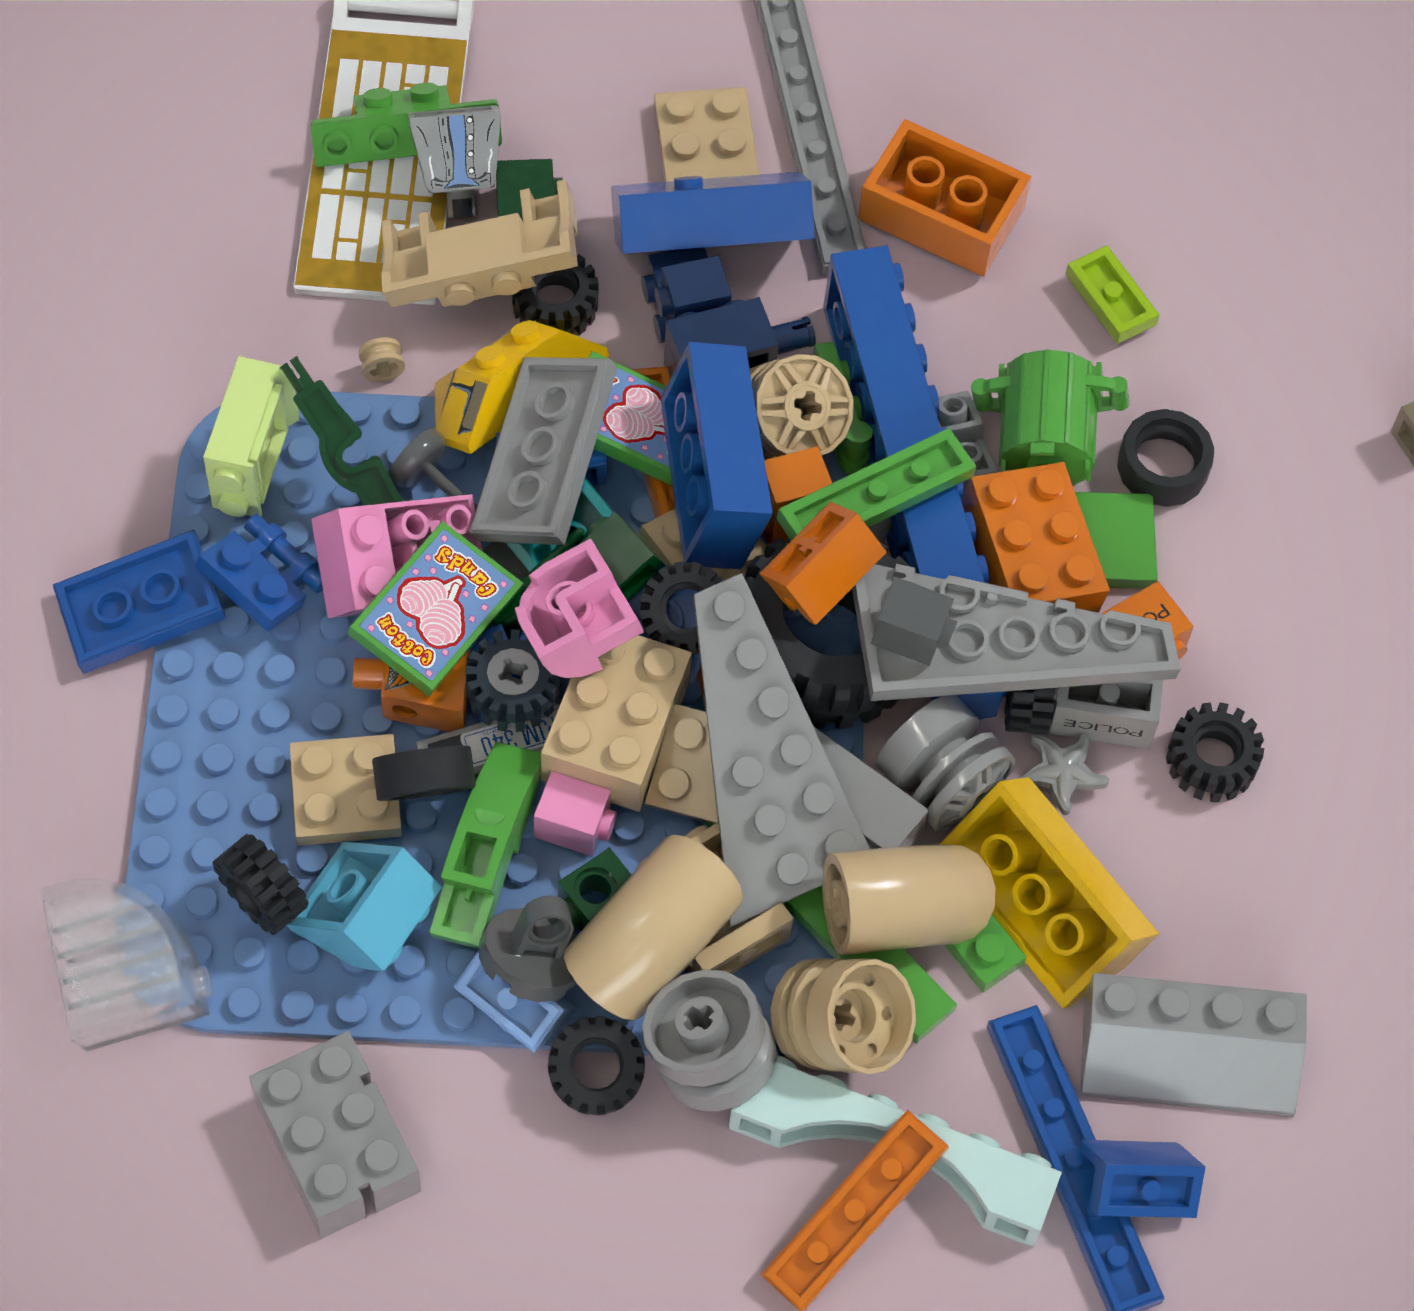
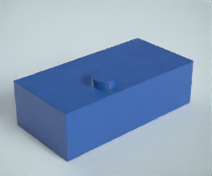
(712, 212)
(715, 456)

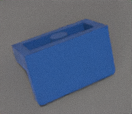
(1143, 1179)

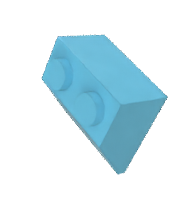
(366, 904)

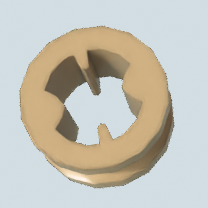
(381, 359)

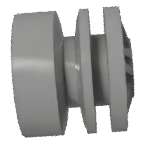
(945, 760)

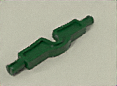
(335, 434)

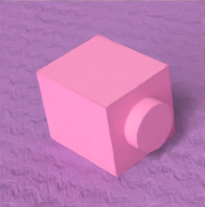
(574, 814)

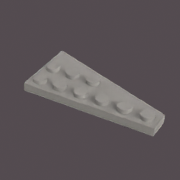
(770, 772)

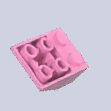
(369, 544)

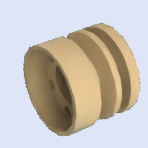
(817, 389)
(843, 1015)

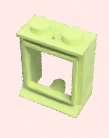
(249, 436)

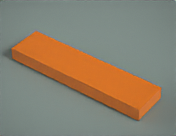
(855, 1211)

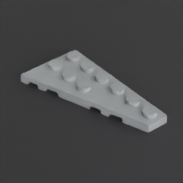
(1010, 642)

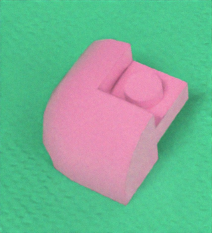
(575, 612)

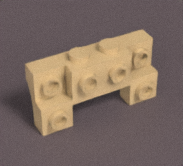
(480, 256)

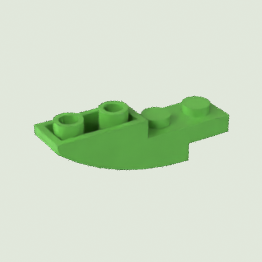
(485, 843)

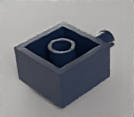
(739, 325)

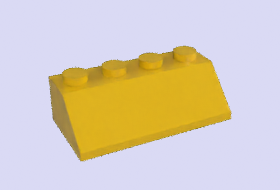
(1052, 891)

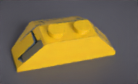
(477, 393)

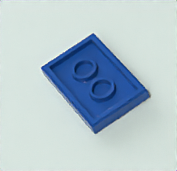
(137, 602)

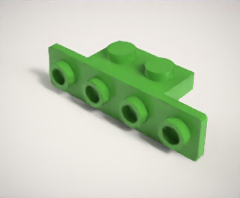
(380, 125)

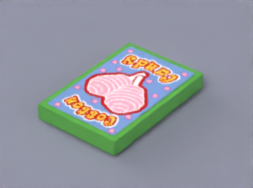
(634, 424)
(435, 608)

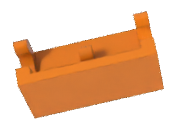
(823, 562)

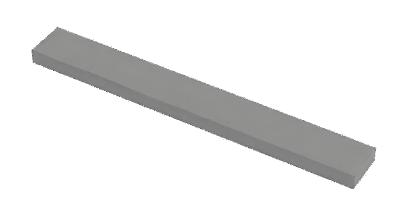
(810, 126)

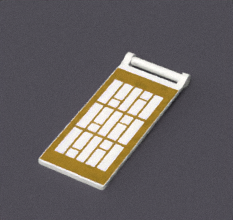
(346, 202)

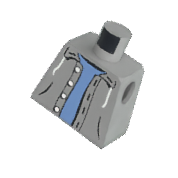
(457, 153)

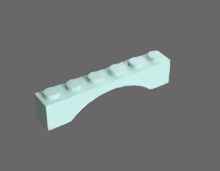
(1000, 1187)

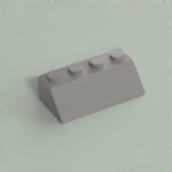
(1193, 1044)

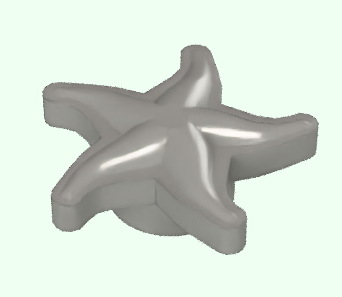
(1064, 770)

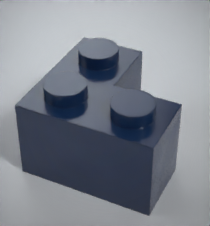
(683, 283)

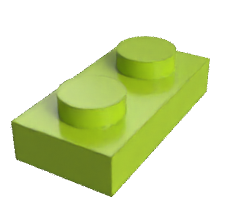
(1112, 294)

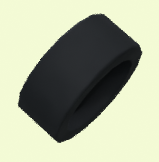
(1171, 426)
(423, 773)

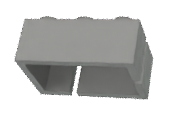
(335, 1133)

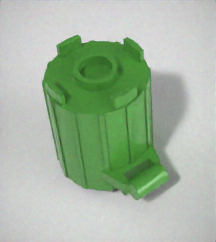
(1050, 409)

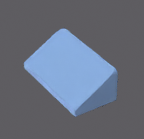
(524, 1019)

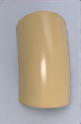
(905, 897)
(653, 926)

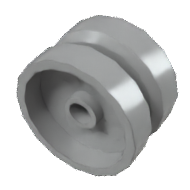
(709, 1040)

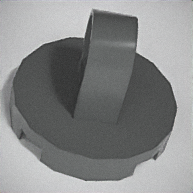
(529, 949)

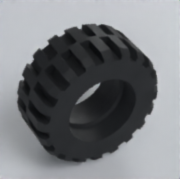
(829, 686)

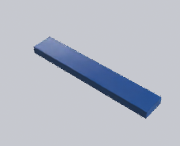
(1058, 1129)

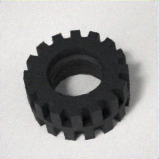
(600, 1031)

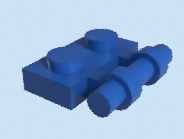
(254, 582)

